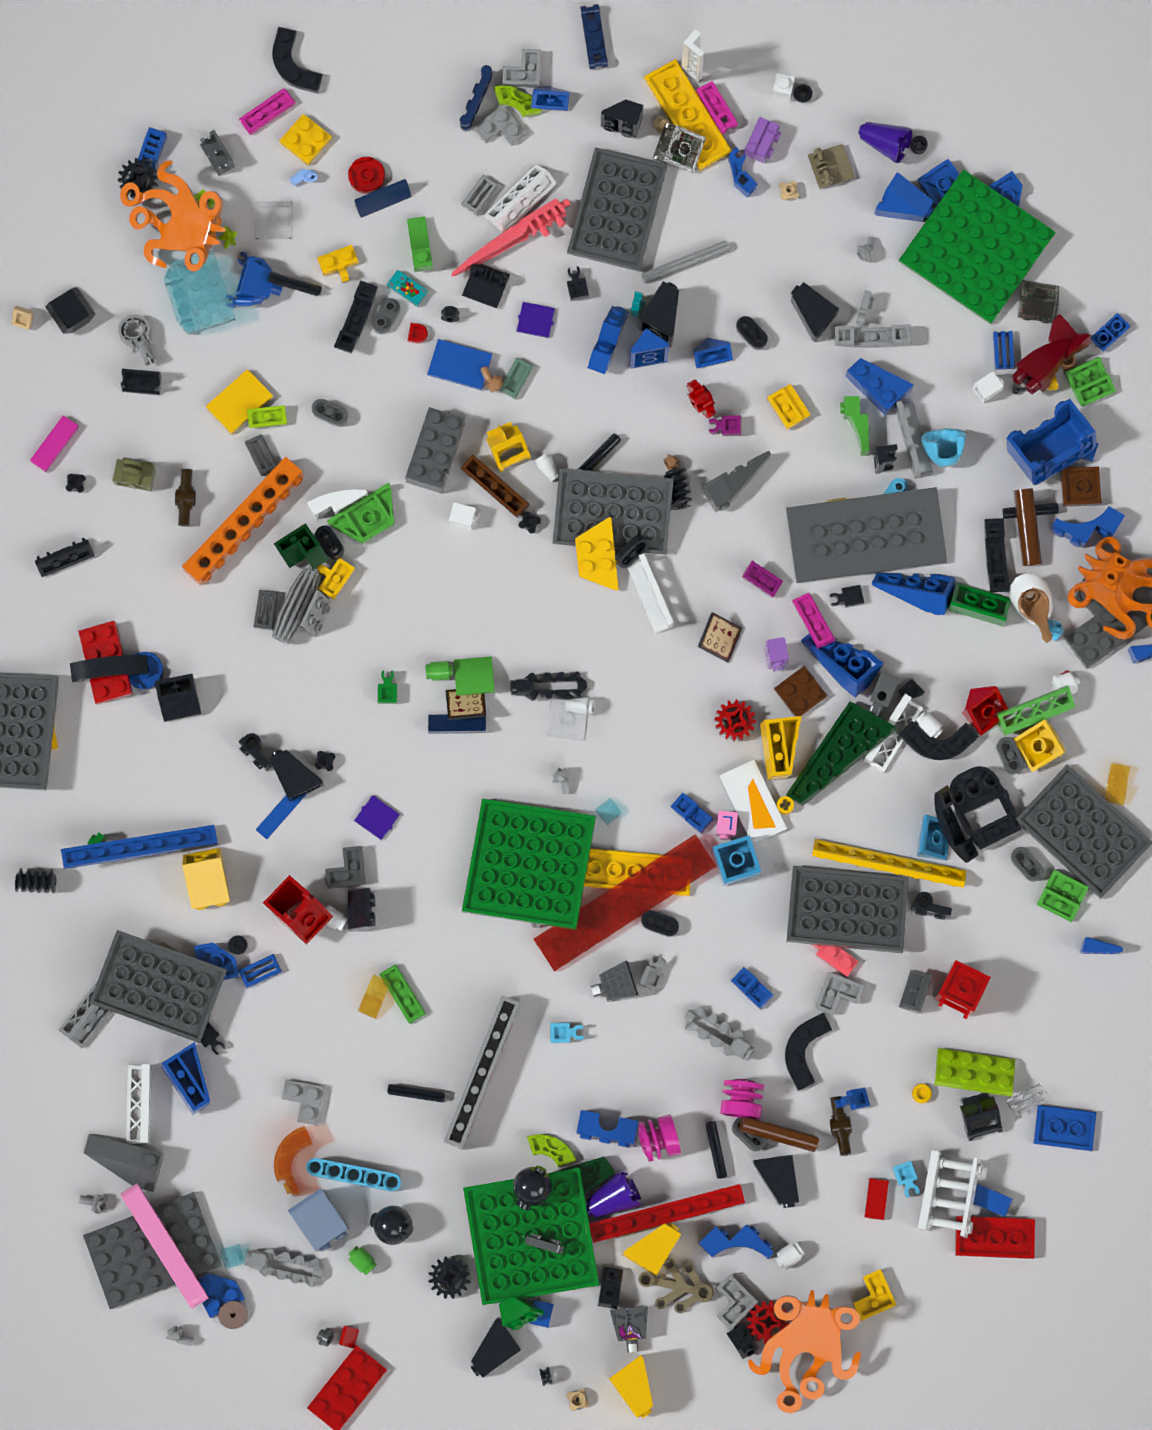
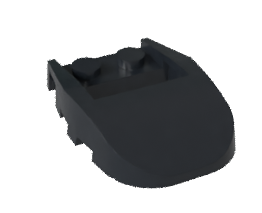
(975, 789)

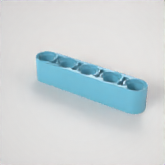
(344, 1174)

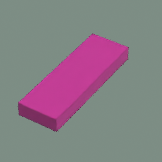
(267, 111)
(54, 443)
(813, 620)

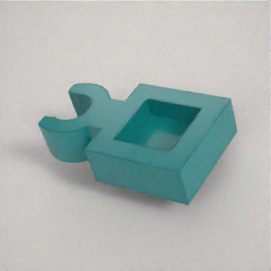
(637, 304)

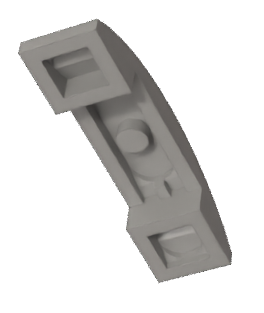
(873, 337)

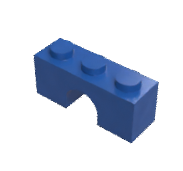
(589, 1127)

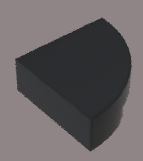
(911, 689)

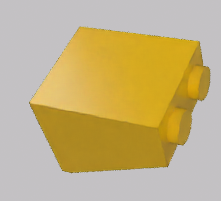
(206, 878)
(654, 1248)
(634, 1387)

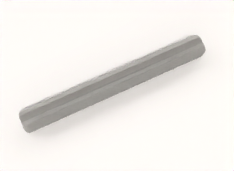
(685, 261)

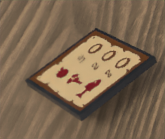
(719, 637)
(465, 706)

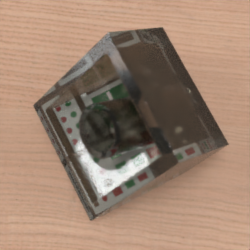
(679, 147)
(1038, 301)

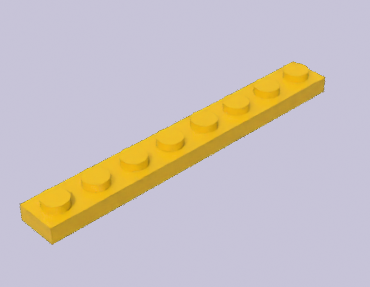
(889, 863)

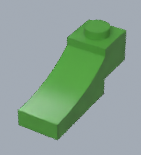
(420, 244)
(851, 409)

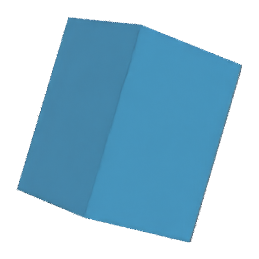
(931, 840)

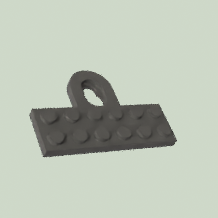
(1091, 641)

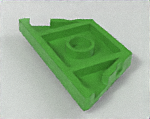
(367, 516)

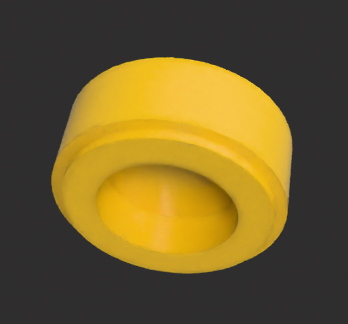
(921, 1093)

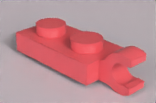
(837, 958)

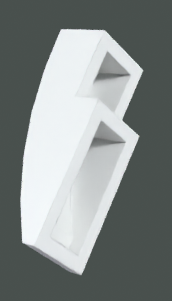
(335, 502)

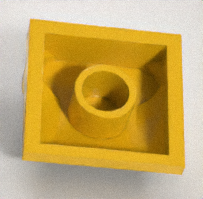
(1039, 745)

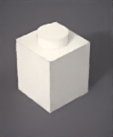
(783, 87)
(988, 386)
(463, 516)

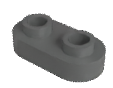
(386, 315)
(330, 412)
(1009, 756)
(1029, 862)
(748, 1139)
(536, 1241)

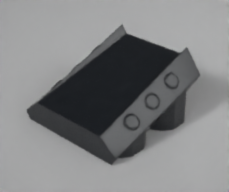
(70, 311)

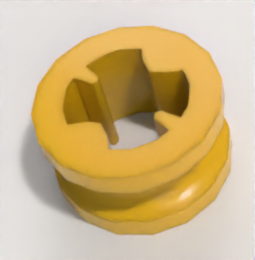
(790, 808)

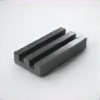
(268, 469)
(273, 610)

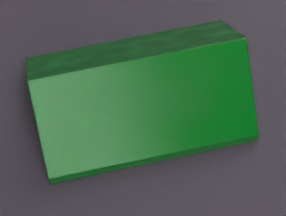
(979, 604)

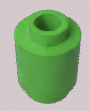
(439, 670)
(362, 1260)

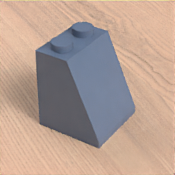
(319, 1220)

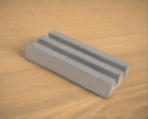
(471, 207)

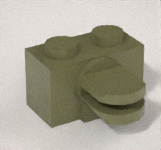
(134, 474)

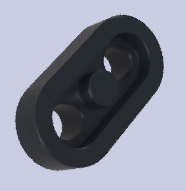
(753, 332)
(330, 543)
(631, 551)
(660, 922)

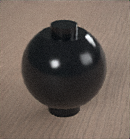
(532, 1187)
(392, 1225)

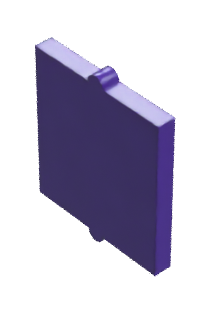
(535, 320)
(376, 817)

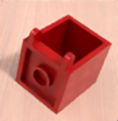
(298, 909)
(962, 988)

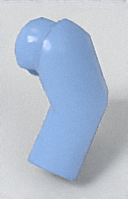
(304, 175)

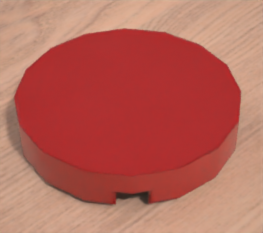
(366, 175)

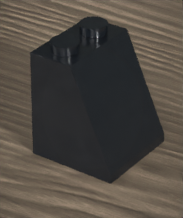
(661, 312)

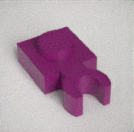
(729, 425)

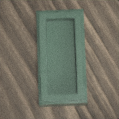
(516, 378)

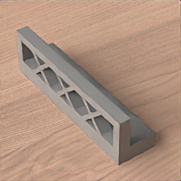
(912, 439)
(86, 1024)

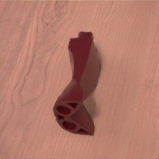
(1043, 363)

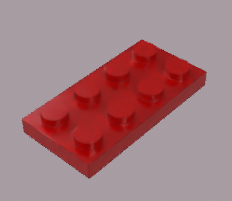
(99, 642)
(997, 1238)
(347, 1388)

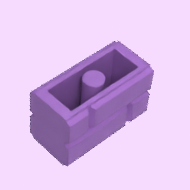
(762, 139)
(776, 654)

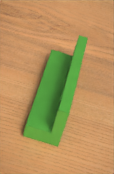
(1038, 713)

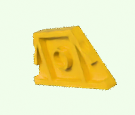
(597, 555)

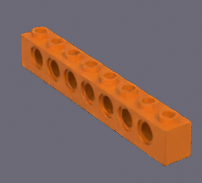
(244, 510)

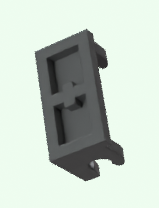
(216, 153)
(915, 991)

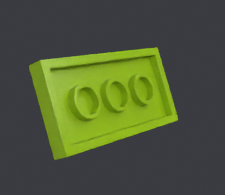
(974, 1072)

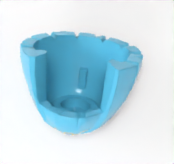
(944, 445)

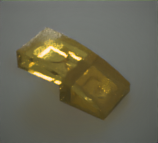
(1117, 783)
(374, 996)

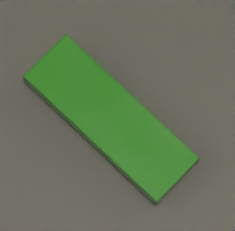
(403, 994)

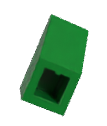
(518, 1312)

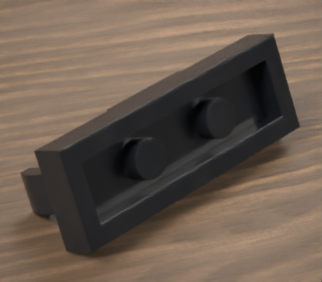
(64, 557)

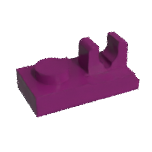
(762, 579)

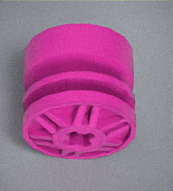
(742, 1099)
(659, 1138)

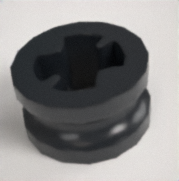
(923, 140)
(545, 1376)

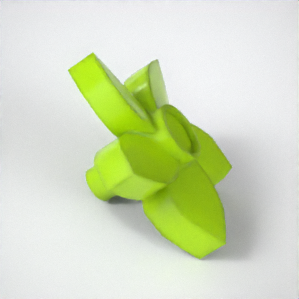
(228, 236)

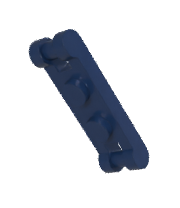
(594, 36)
(479, 92)

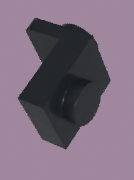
(743, 1341)

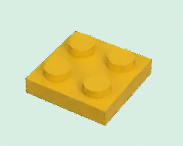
(305, 139)

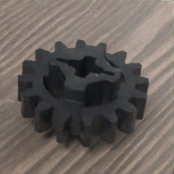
(144, 175)
(458, 1276)

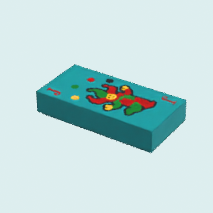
(407, 288)

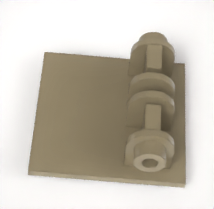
(831, 166)

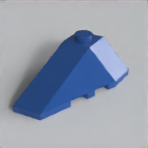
(926, 593)
(848, 666)

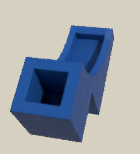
(608, 339)
(1079, 533)
(747, 1237)

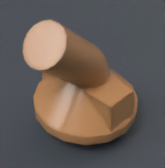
(493, 383)

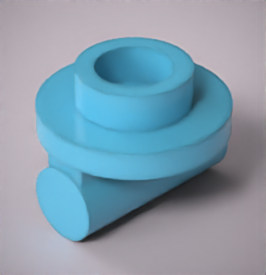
(1055, 628)

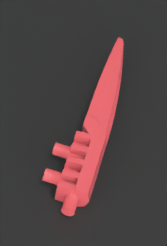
(519, 232)

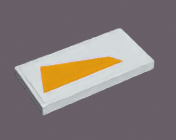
(752, 802)

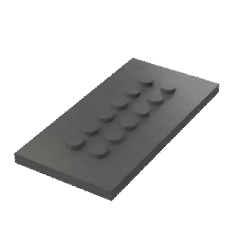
(866, 535)

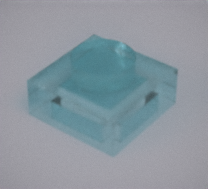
(608, 811)
(232, 1256)

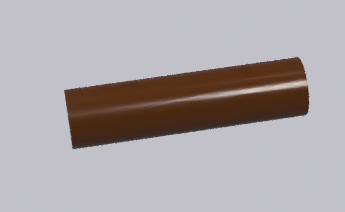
(495, 486)
(1027, 527)
(778, 1134)

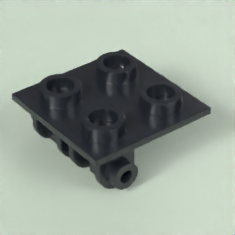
(486, 285)

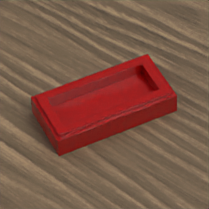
(876, 1199)

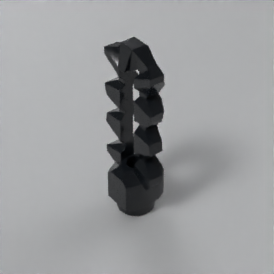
(524, 686)

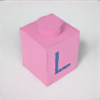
(726, 825)

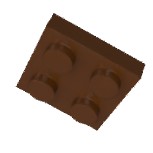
(1080, 486)
(800, 692)

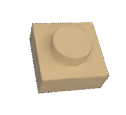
(22, 317)

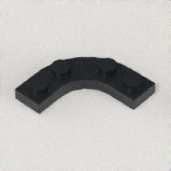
(285, 66)
(935, 749)
(796, 1048)

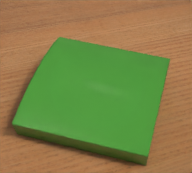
(1089, 381)
(474, 676)
(1062, 895)

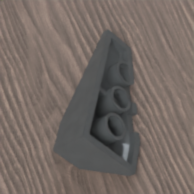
(726, 487)
(126, 1161)

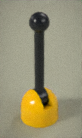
(1053, 386)

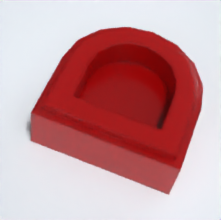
(417, 333)

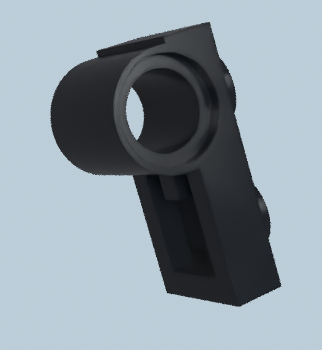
(259, 760)
(938, 911)
(610, 1287)

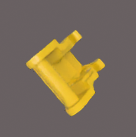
(503, 439)

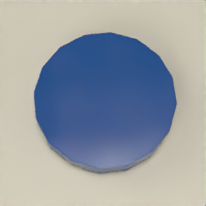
(155, 670)

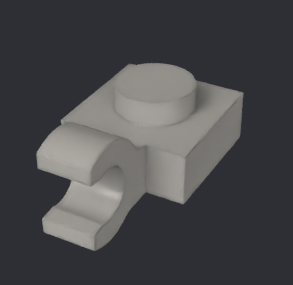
(652, 975)

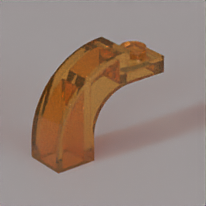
(287, 1150)

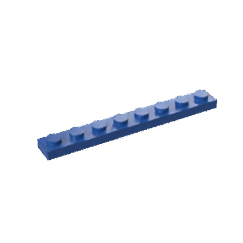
(139, 847)

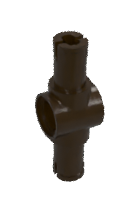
(185, 497)
(840, 1127)

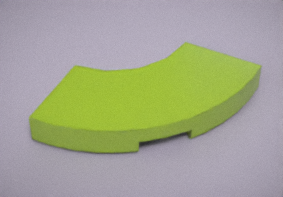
(515, 98)
(552, 1148)

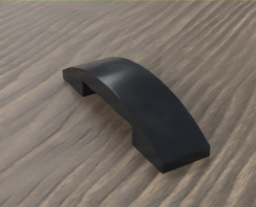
(357, 317)
(996, 555)
(109, 667)
(949, 826)

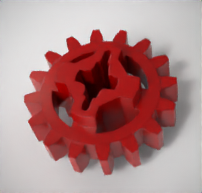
(701, 398)
(741, 724)
(755, 1320)

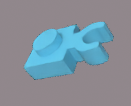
(562, 1032)
(905, 1176)

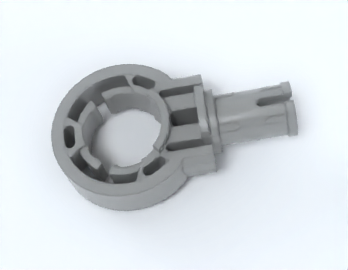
(139, 340)

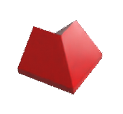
(983, 708)

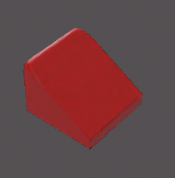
(348, 1337)

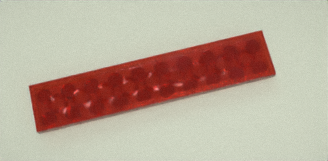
(626, 902)

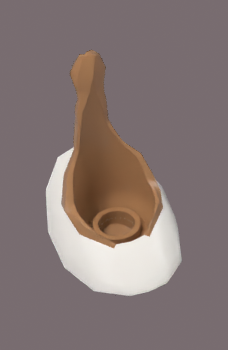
(1033, 601)

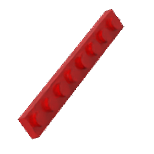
(666, 1213)

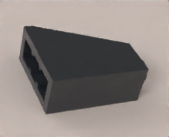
(813, 310)
(294, 775)
(779, 1178)
(494, 1350)

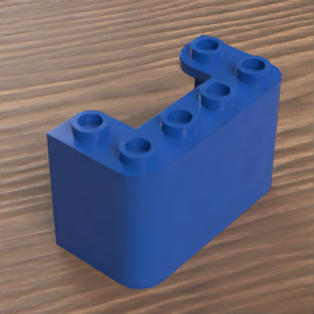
(1053, 443)

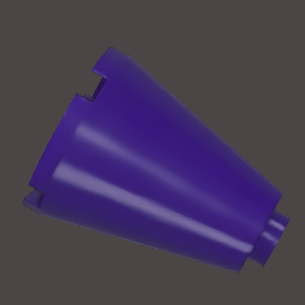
(887, 139)
(614, 1196)

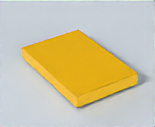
(232, 403)

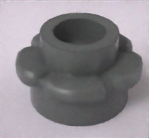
(325, 1337)

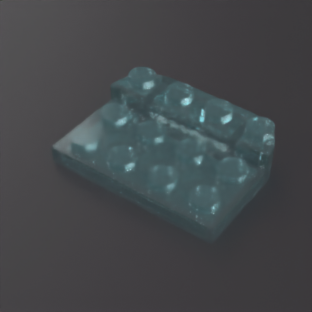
(198, 296)

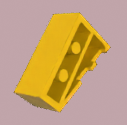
(779, 745)

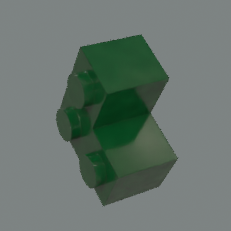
(301, 545)

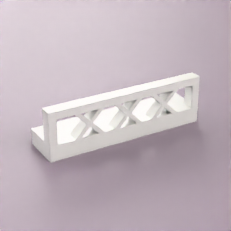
(693, 56)
(522, 199)
(650, 595)
(906, 700)
(145, 1101)

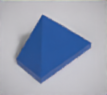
(550, 98)
(712, 352)

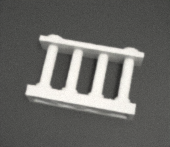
(934, 1181)

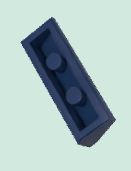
(382, 198)
(441, 725)

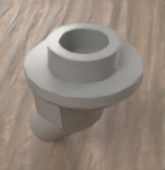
(864, 252)
(561, 776)
(96, 1203)
(176, 1335)

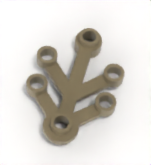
(679, 1286)

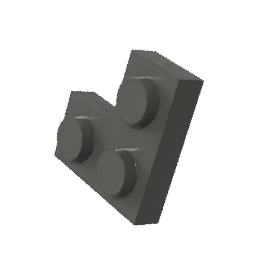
(351, 874)

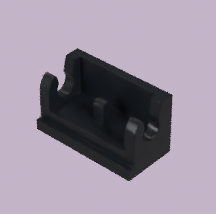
(141, 381)
(884, 455)

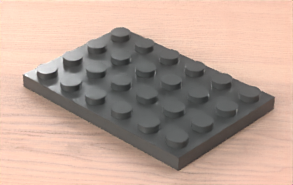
(617, 209)
(633, 501)
(26, 729)
(1083, 831)
(847, 909)
(158, 986)
(128, 1262)

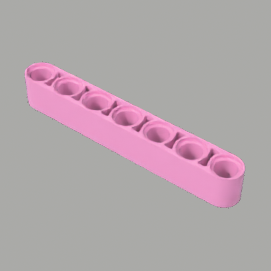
(164, 1246)

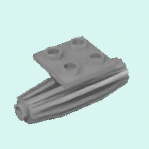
(302, 607)

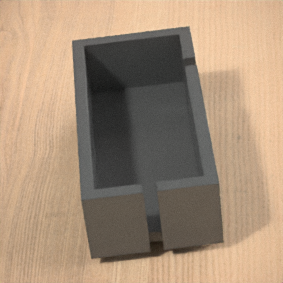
(435, 450)

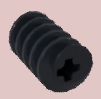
(679, 499)
(35, 880)

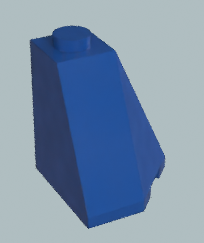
(904, 201)

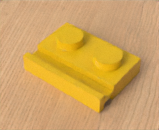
(788, 406)

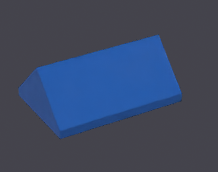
(648, 350)

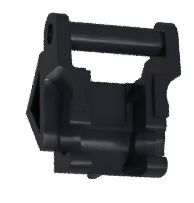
(977, 1109)

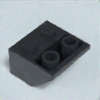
(623, 118)
(178, 697)
(360, 910)

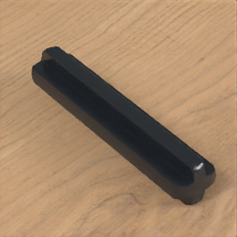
(294, 283)
(601, 452)
(1041, 509)
(417, 1093)
(716, 1150)

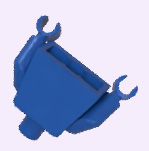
(253, 282)

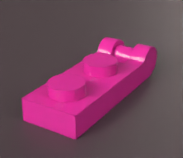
(716, 106)

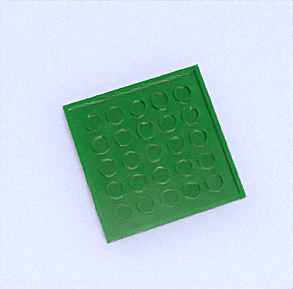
(977, 246)
(529, 864)
(498, 1234)

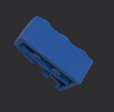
(878, 384)
(187, 1078)

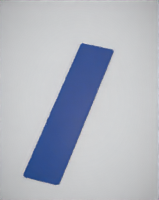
(277, 816)

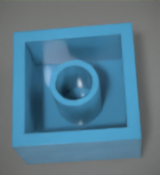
(736, 860)

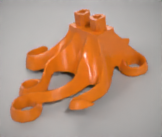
(191, 221)
(1113, 585)
(812, 1331)

